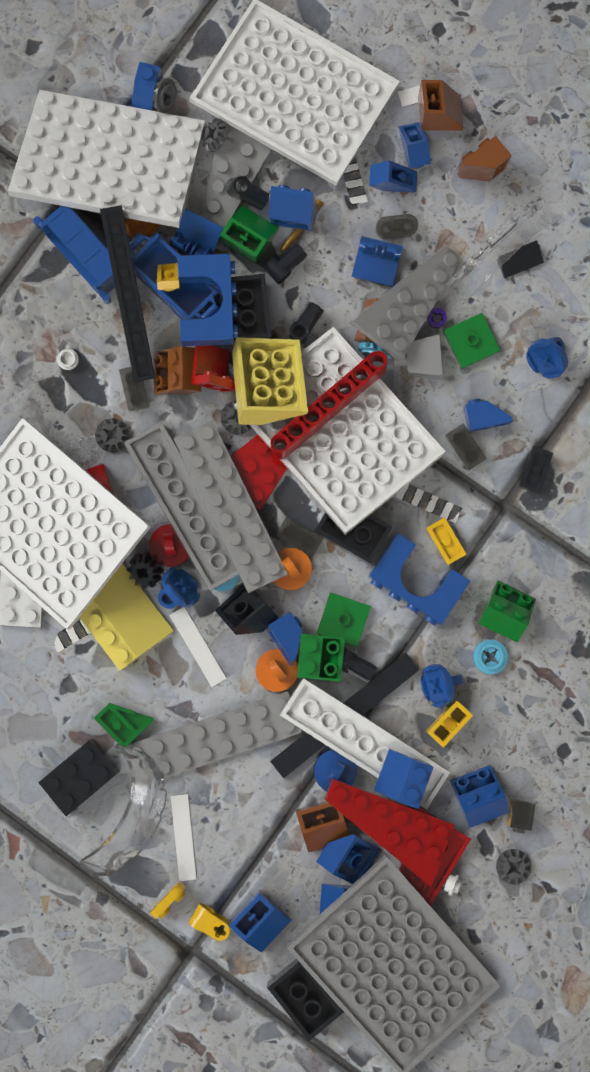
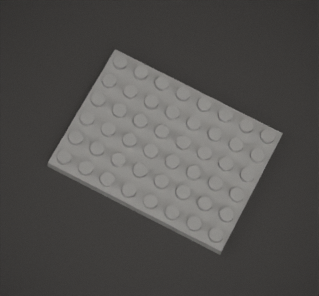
(393, 965)

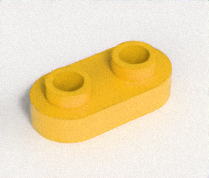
(174, 894)

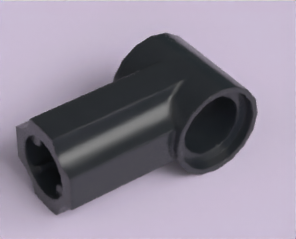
(248, 193)
(281, 266)
(306, 321)
(357, 666)

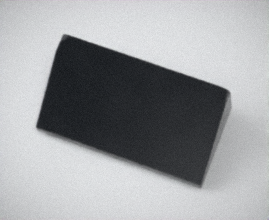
(524, 259)

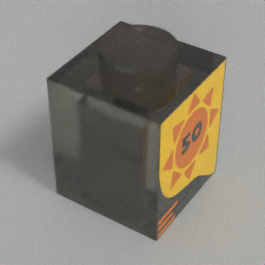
(521, 815)

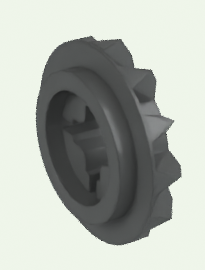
(164, 87)
(218, 130)
(229, 424)
(112, 445)
(503, 866)

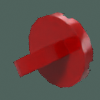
(167, 547)

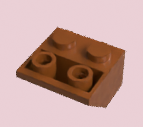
(439, 107)
(486, 161)
(174, 371)
(321, 825)

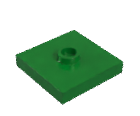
(471, 340)
(343, 619)

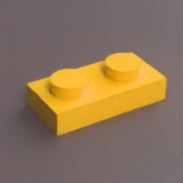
(167, 277)
(445, 541)

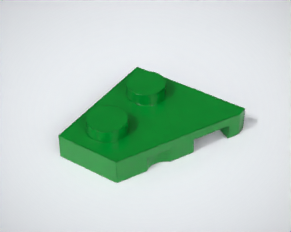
(122, 723)

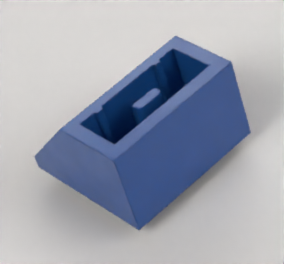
(292, 208)
(480, 796)
(259, 921)

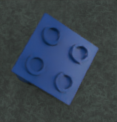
(196, 234)
(377, 261)

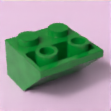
(248, 234)
(507, 611)
(320, 658)

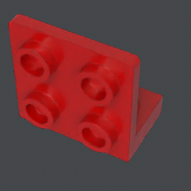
(211, 369)

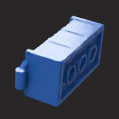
(80, 248)
(189, 300)

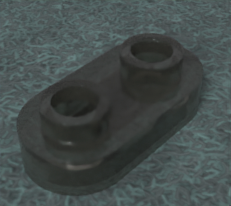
(396, 227)

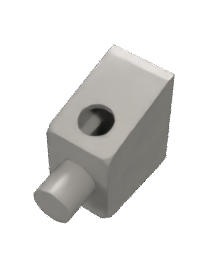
(423, 358)

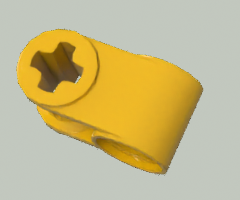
(207, 921)

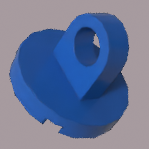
(548, 357)
(180, 588)
(439, 685)
(334, 766)

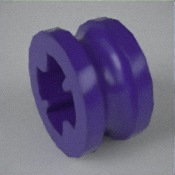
(437, 311)

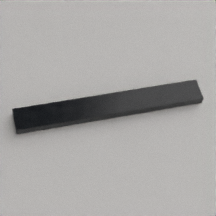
(127, 293)
(360, 702)

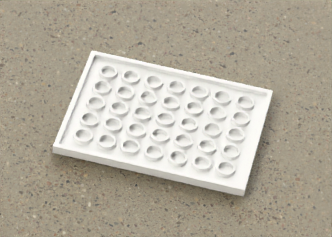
(294, 91)
(107, 156)
(363, 450)
(59, 525)

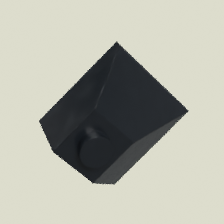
(246, 612)

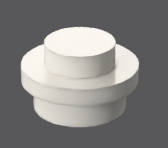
(67, 359)
(453, 884)

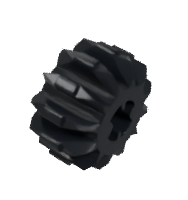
(137, 568)

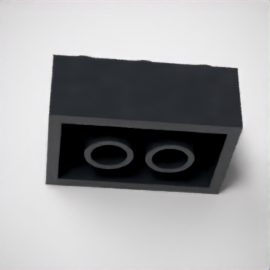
(252, 307)
(361, 541)
(79, 777)
(304, 999)

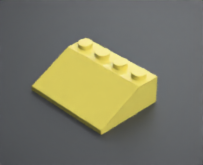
(268, 380)
(124, 620)

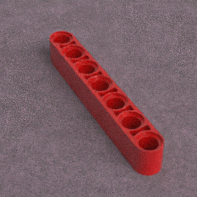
(332, 395)

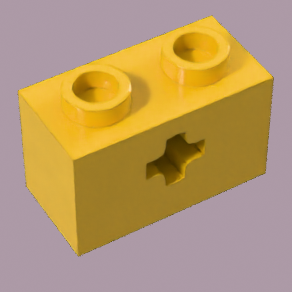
(449, 723)

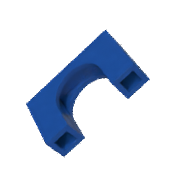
(217, 271)
(388, 575)

